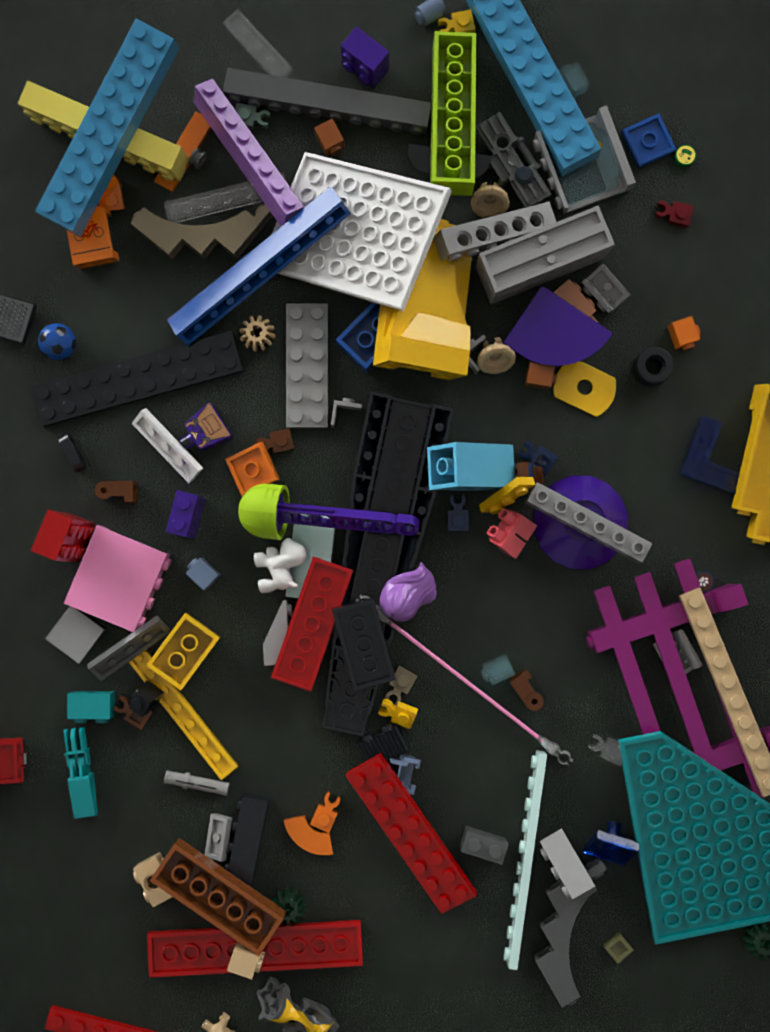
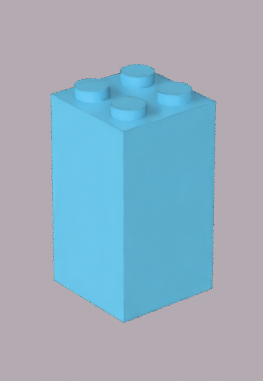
(470, 466)

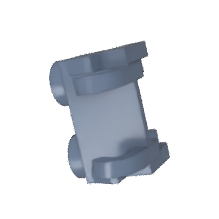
(405, 770)

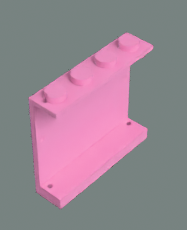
(117, 579)

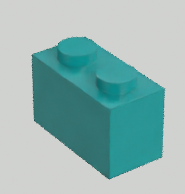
(90, 705)

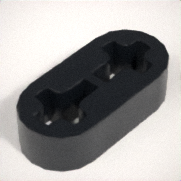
(72, 452)

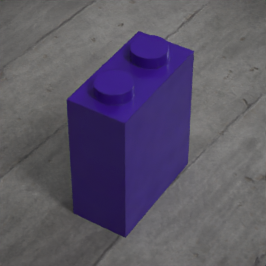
(185, 514)

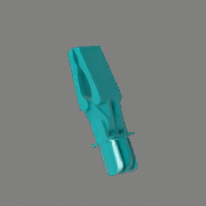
(81, 780)

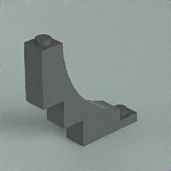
(558, 927)

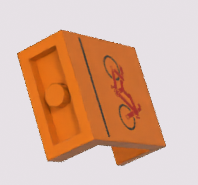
(95, 243)

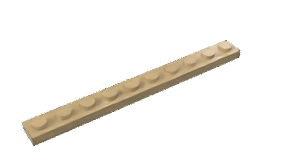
(728, 687)

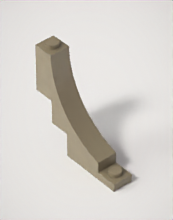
(232, 234)

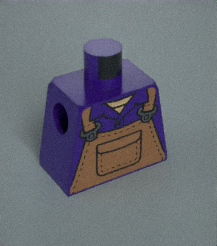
(206, 429)

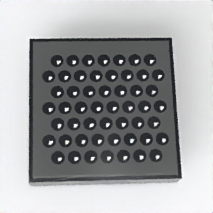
(15, 318)

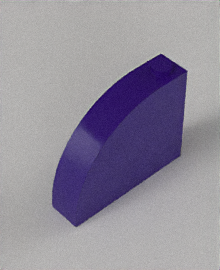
(556, 332)

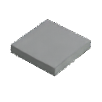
(75, 634)

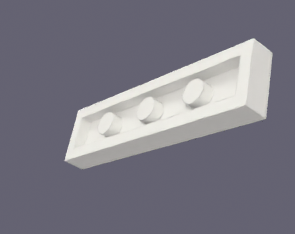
(167, 445)

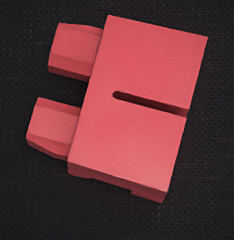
(507, 533)

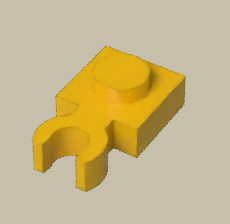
(459, 22)
(401, 713)

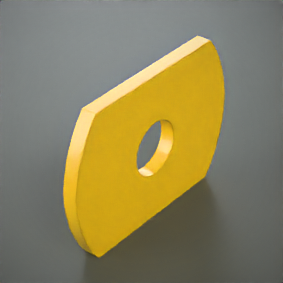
(602, 388)

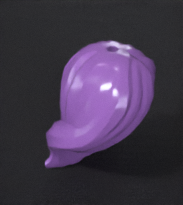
(407, 593)

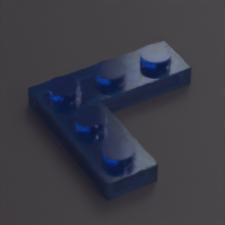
(696, 461)

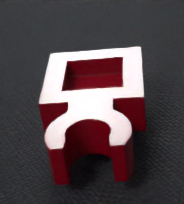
(678, 213)

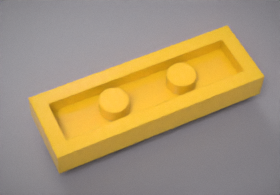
(507, 495)

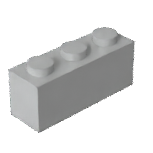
(567, 866)

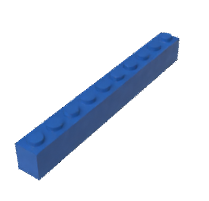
(259, 266)

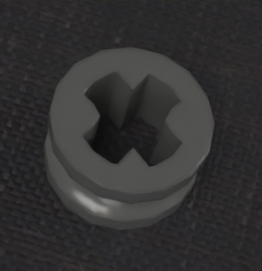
(197, 158)

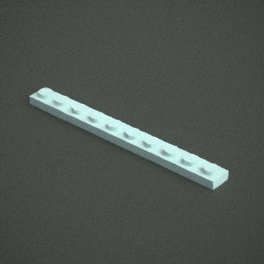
(523, 868)

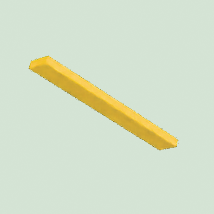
(187, 719)

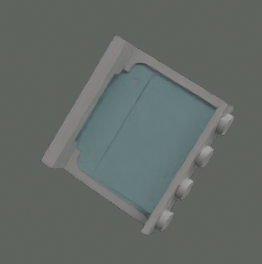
(596, 180)

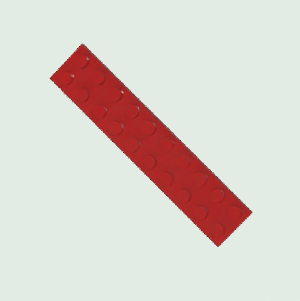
(289, 948)

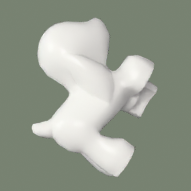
(290, 555)

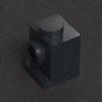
(145, 699)

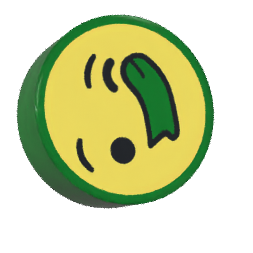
(685, 156)

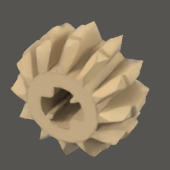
(264, 336)

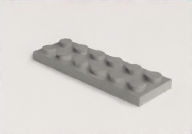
(306, 365)

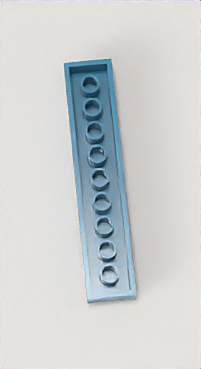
(537, 82)
(108, 127)

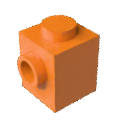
(684, 333)

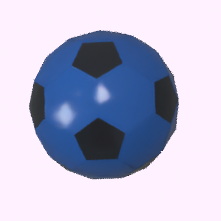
(57, 341)

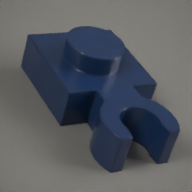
(539, 458)
(457, 518)

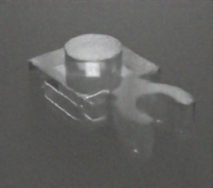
(609, 749)

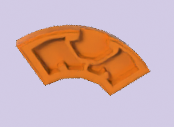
(307, 837)

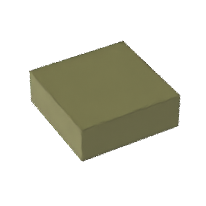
(618, 947)

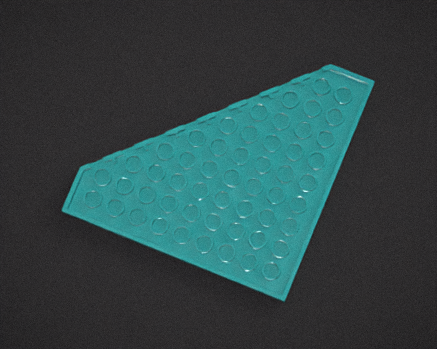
(698, 840)

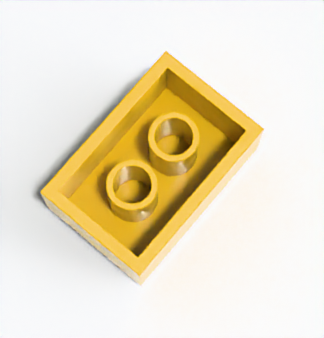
(183, 651)

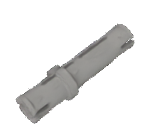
(195, 782)

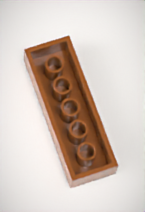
(218, 896)

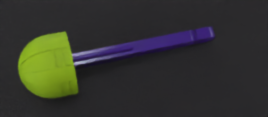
(267, 512)

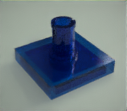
(611, 846)

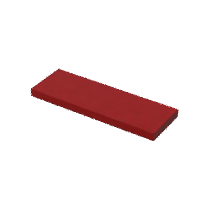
(311, 624)

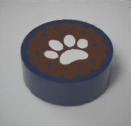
(705, 580)

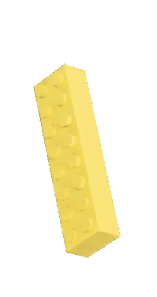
(66, 116)

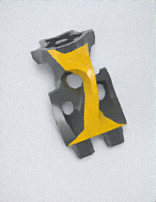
(290, 1015)

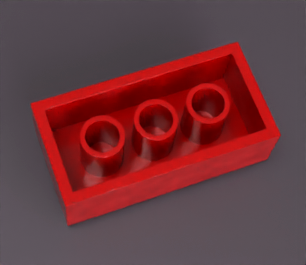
(63, 536)

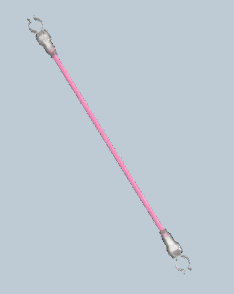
(551, 747)

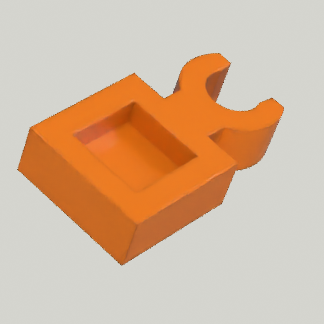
(325, 815)

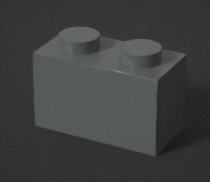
(483, 845)

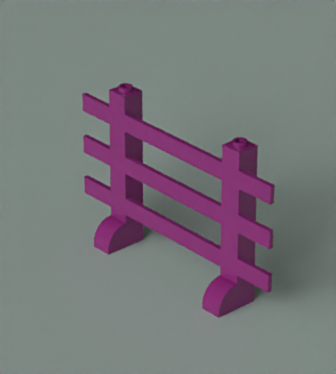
(658, 621)

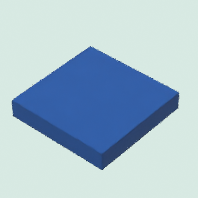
(648, 140)

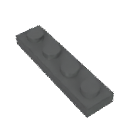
(128, 648)

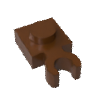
(279, 441)
(132, 717)

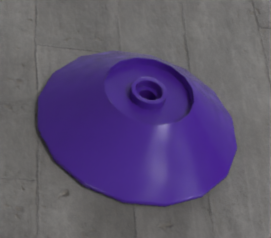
(568, 545)

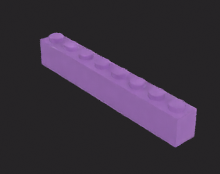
(246, 151)

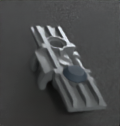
(508, 166)

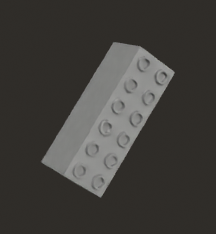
(544, 255)

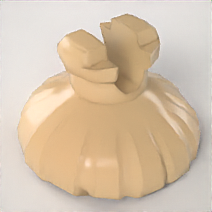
(489, 200)
(495, 357)

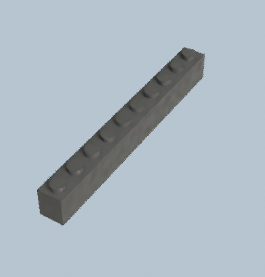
(327, 101)

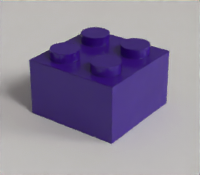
(364, 57)

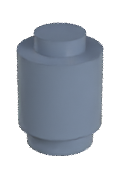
(429, 11)

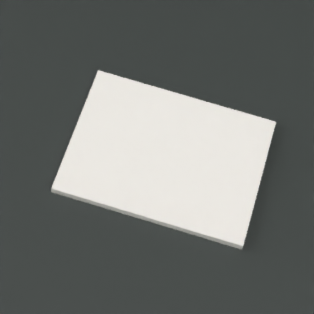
(381, 242)

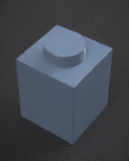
(202, 573)

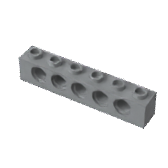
(447, 239)
(588, 523)

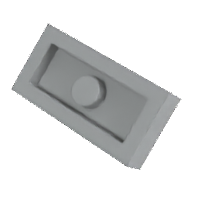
(218, 837)

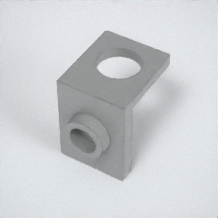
(473, 345)
(345, 404)

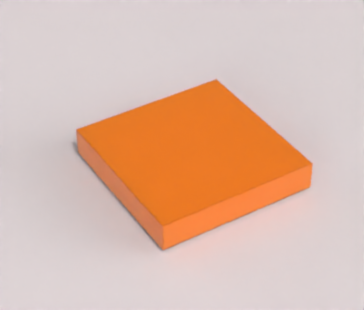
(252, 468)

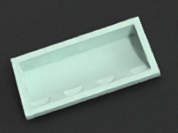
(318, 543)

